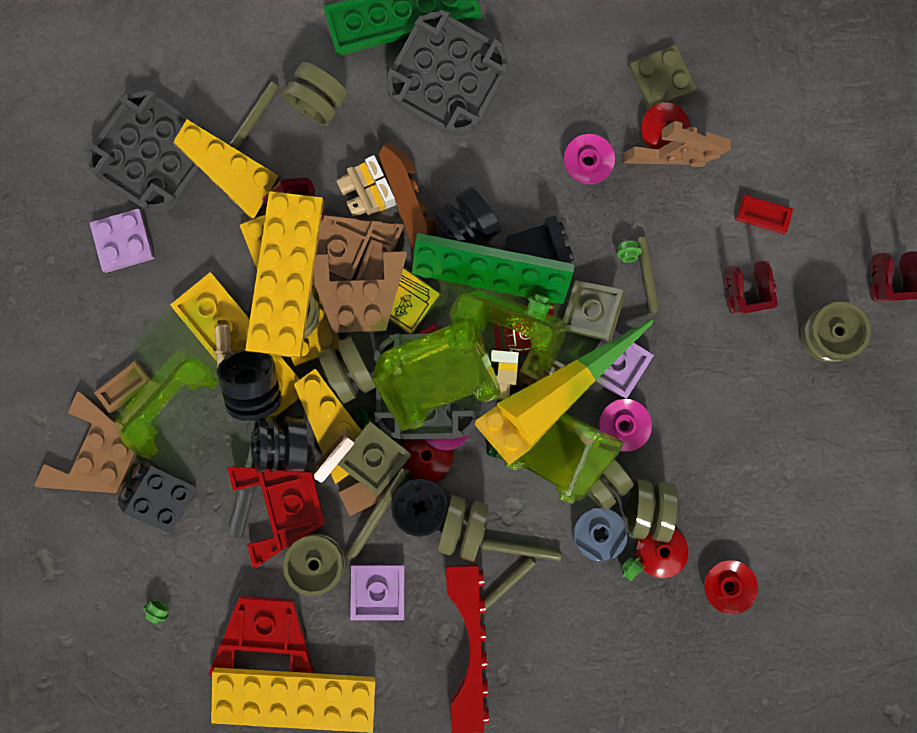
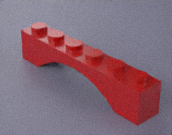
(467, 703)

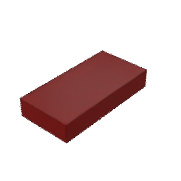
(764, 214)

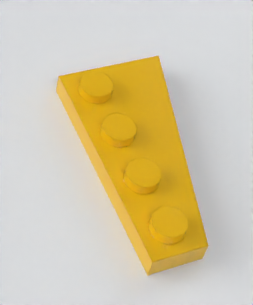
(228, 168)
(325, 414)

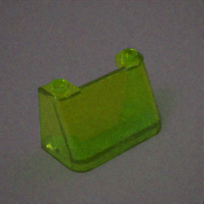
(544, 330)
(435, 373)
(134, 420)
(570, 457)

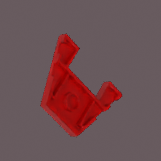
(290, 503)
(264, 626)

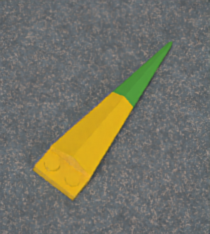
(528, 414)

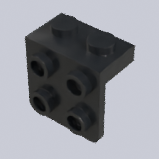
(542, 242)
(155, 496)

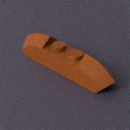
(398, 170)

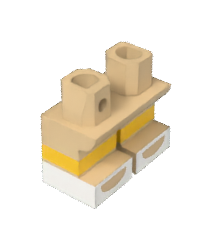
(371, 187)
(506, 371)

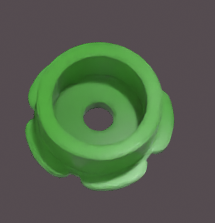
(628, 251)
(539, 303)
(632, 568)
(156, 611)

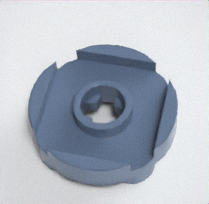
(614, 529)

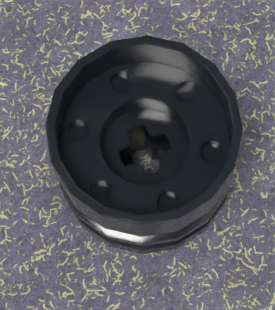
(470, 220)
(249, 385)
(285, 444)
(414, 492)

